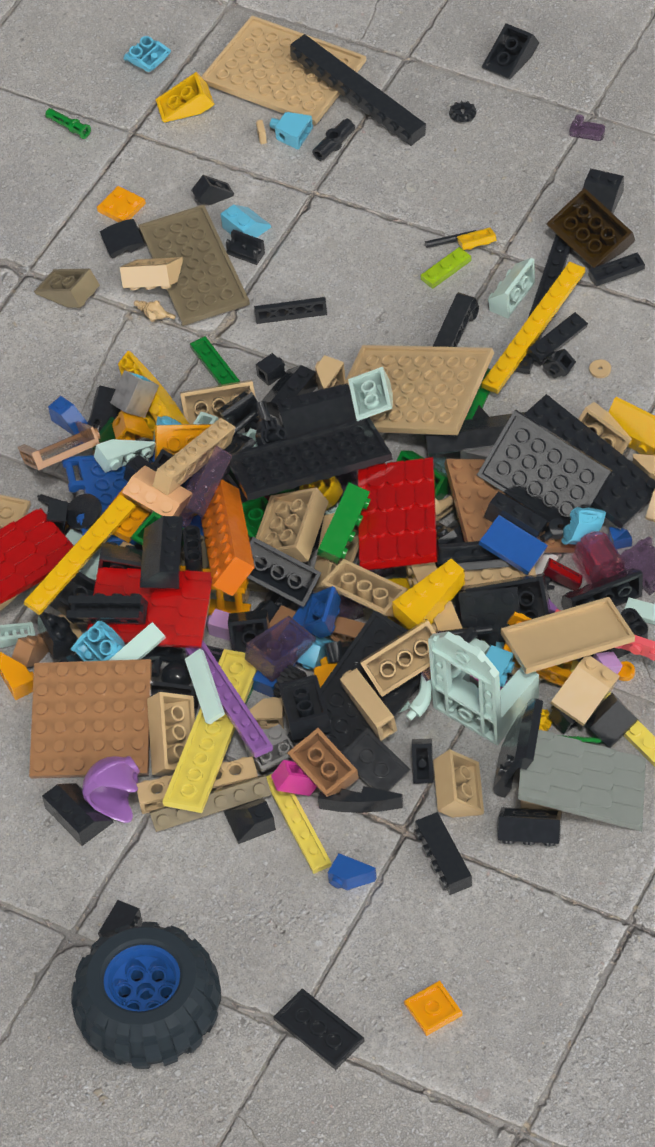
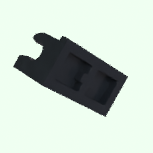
(245, 247)

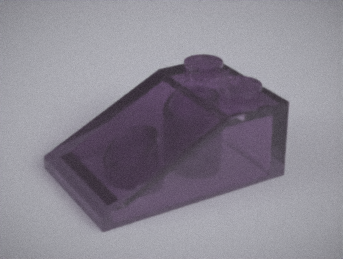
(278, 647)

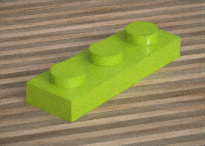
(446, 267)

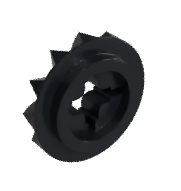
(456, 114)

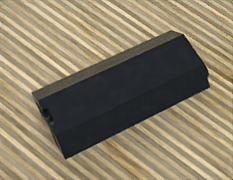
(473, 435)

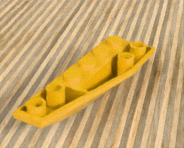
(162, 402)

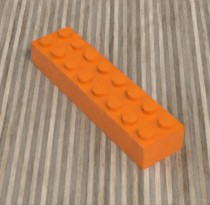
(227, 539)

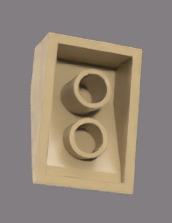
(605, 426)
(585, 689)

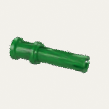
(73, 125)

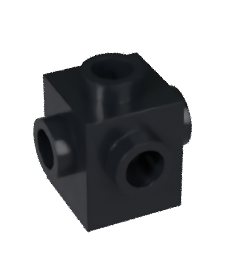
(559, 363)

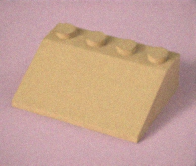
(293, 522)

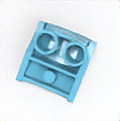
(147, 54)
(582, 522)
(98, 643)

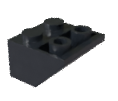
(56, 635)

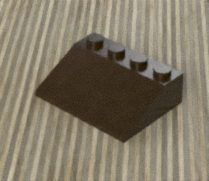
(591, 229)

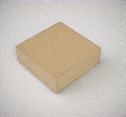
(261, 131)

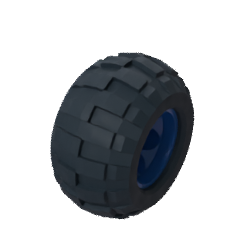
(145, 1024)

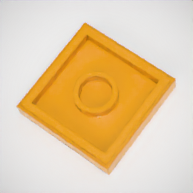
(433, 1008)

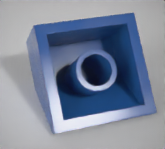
(322, 612)

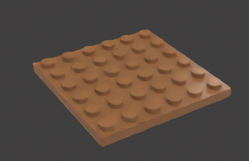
(472, 498)
(89, 714)

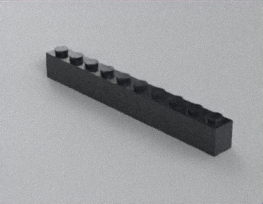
(358, 90)

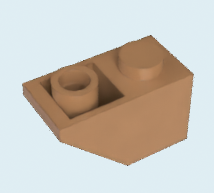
(30, 650)

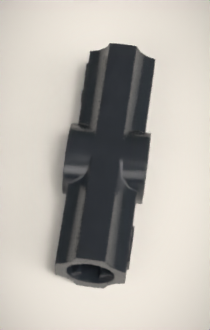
(333, 139)

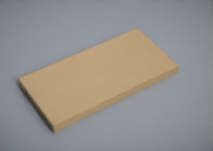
(567, 635)

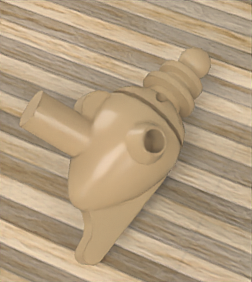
(153, 310)

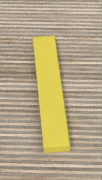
(300, 828)

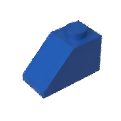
(65, 415)
(350, 873)

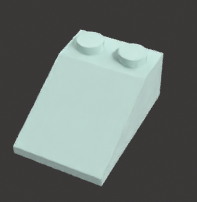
(371, 393)

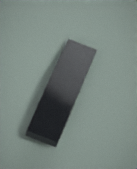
(367, 801)

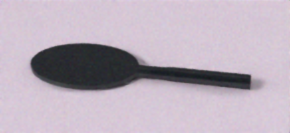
(82, 504)

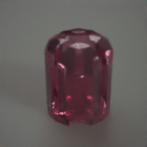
(598, 556)

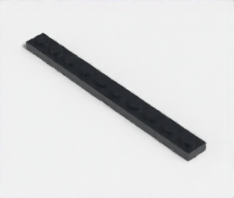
(553, 268)

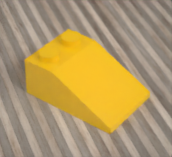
(185, 99)

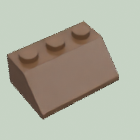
(324, 763)

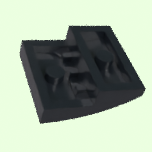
(122, 237)

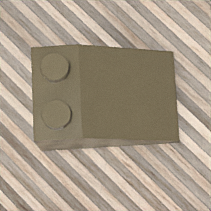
(68, 287)

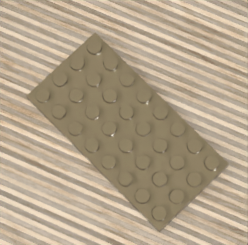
(207, 277)

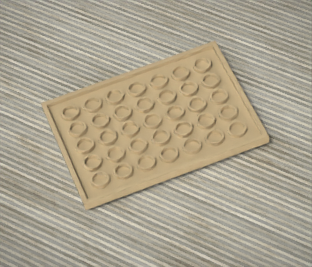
(261, 70)
(428, 385)

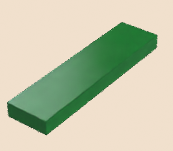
(213, 361)

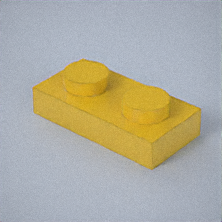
(476, 238)

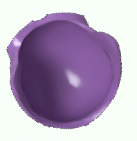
(109, 786)

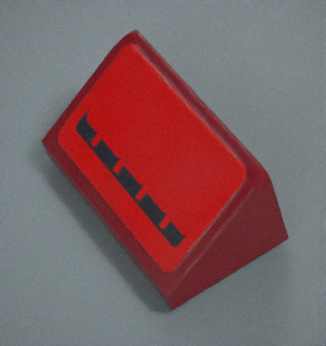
(563, 574)

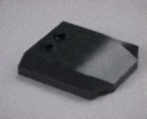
(518, 746)

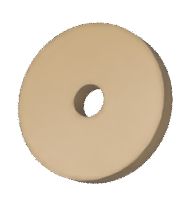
(596, 372)

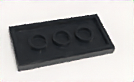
(319, 1029)

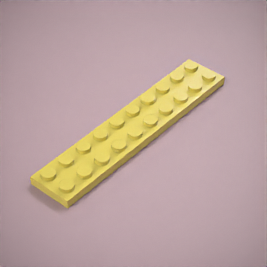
(208, 743)

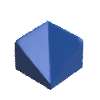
(620, 538)

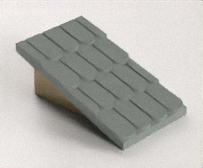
(584, 781)

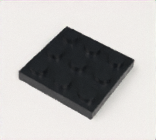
(489, 608)

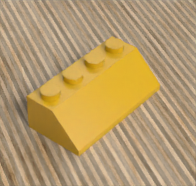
(637, 424)

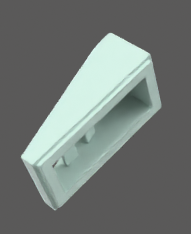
(9, 640)

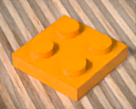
(121, 204)

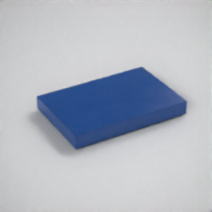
(513, 544)

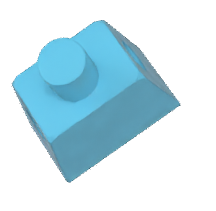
(292, 128)

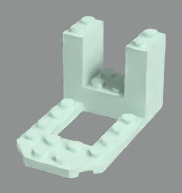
(480, 709)

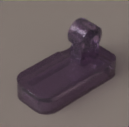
(586, 130)

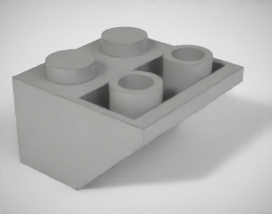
(281, 745)

